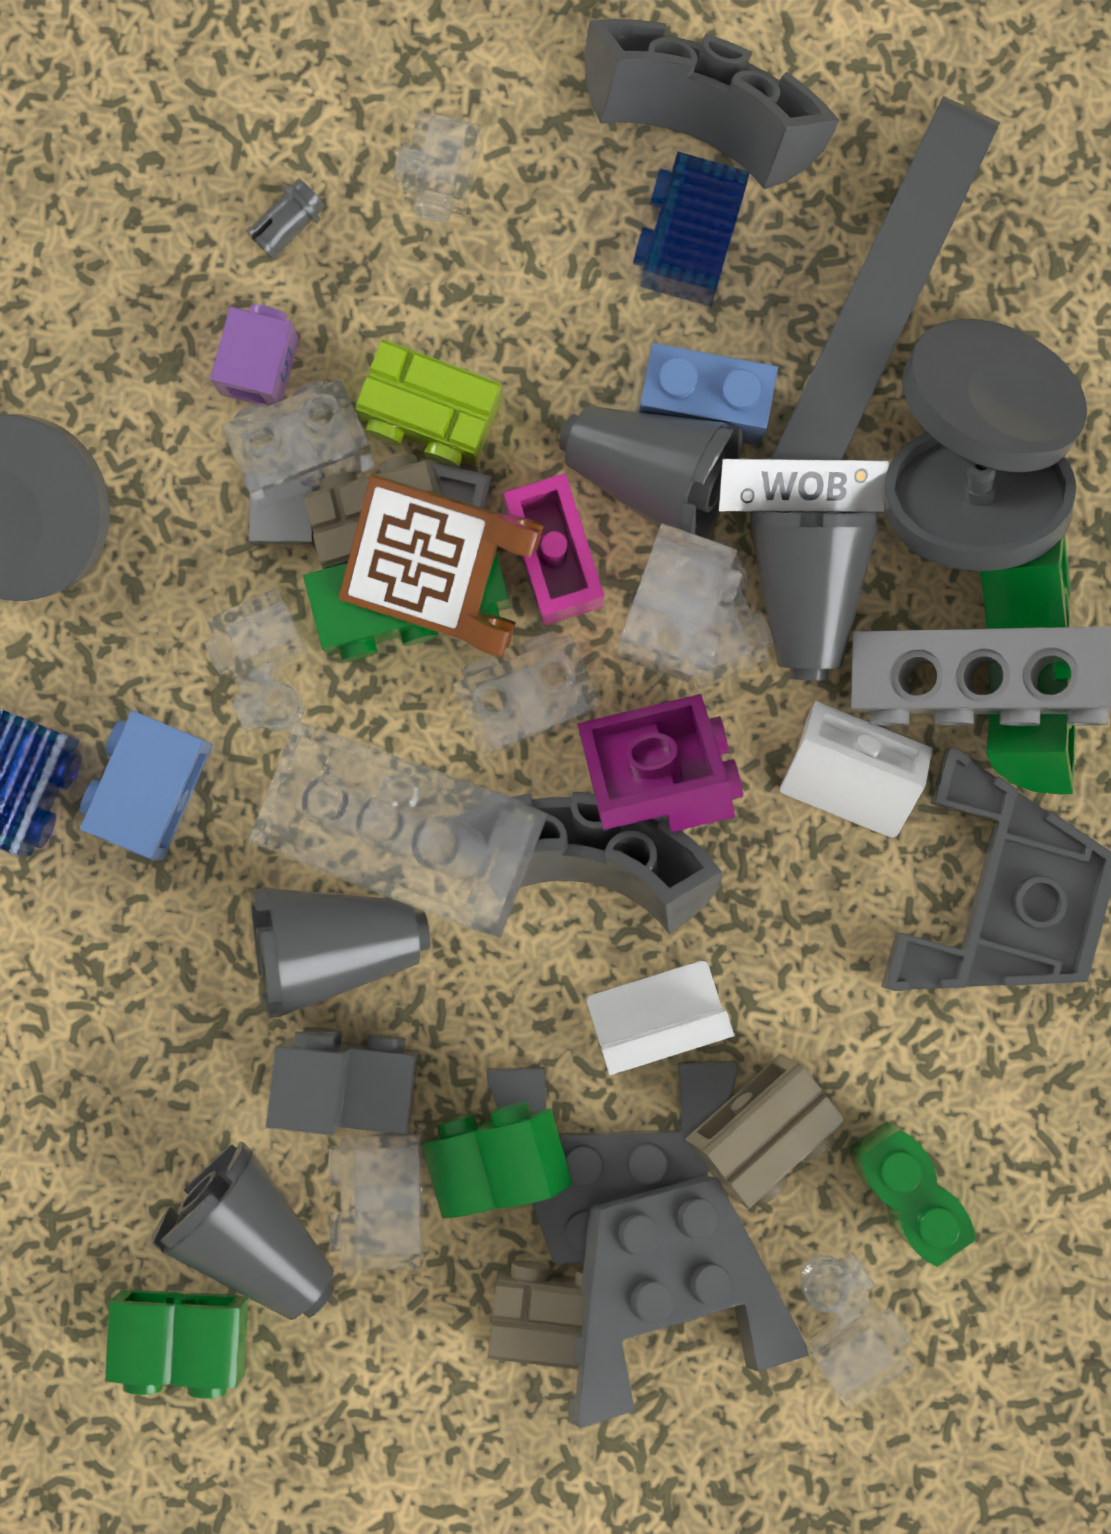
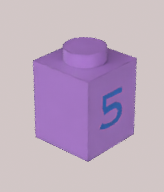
(255, 355)

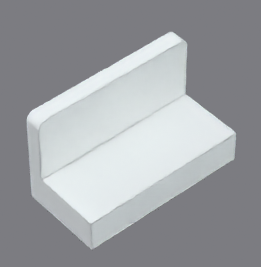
(857, 770)
(658, 1017)

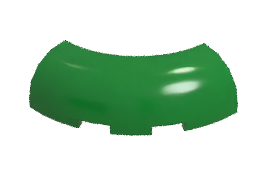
(1032, 597)

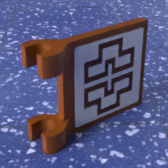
(432, 560)

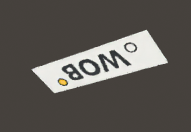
(802, 485)

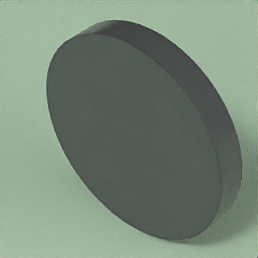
(994, 395)
(49, 508)
(974, 513)

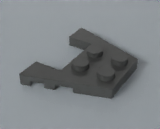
(1034, 900)
(616, 1163)
(662, 1264)

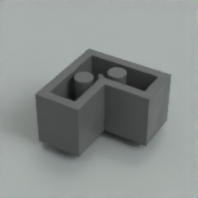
(342, 1084)

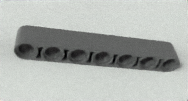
(888, 284)

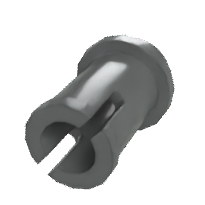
(286, 218)

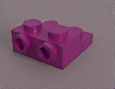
(661, 765)

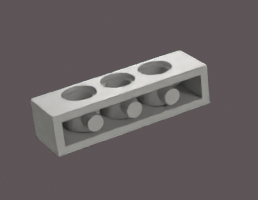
(887, 658)

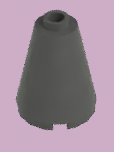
(654, 462)
(812, 583)
(330, 944)
(247, 1237)

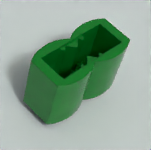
(496, 1161)
(906, 1180)
(176, 1341)

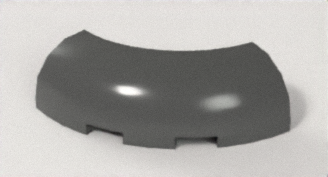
(706, 93)
(639, 860)

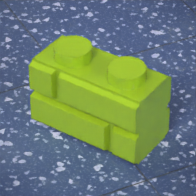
(428, 404)

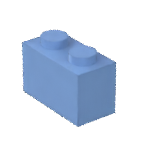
(710, 389)
(144, 785)

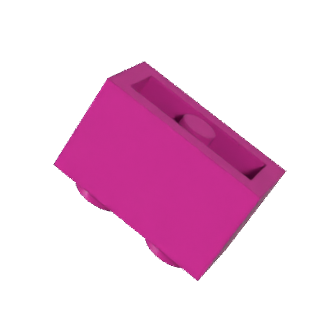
(562, 566)

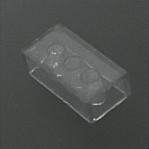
(398, 828)

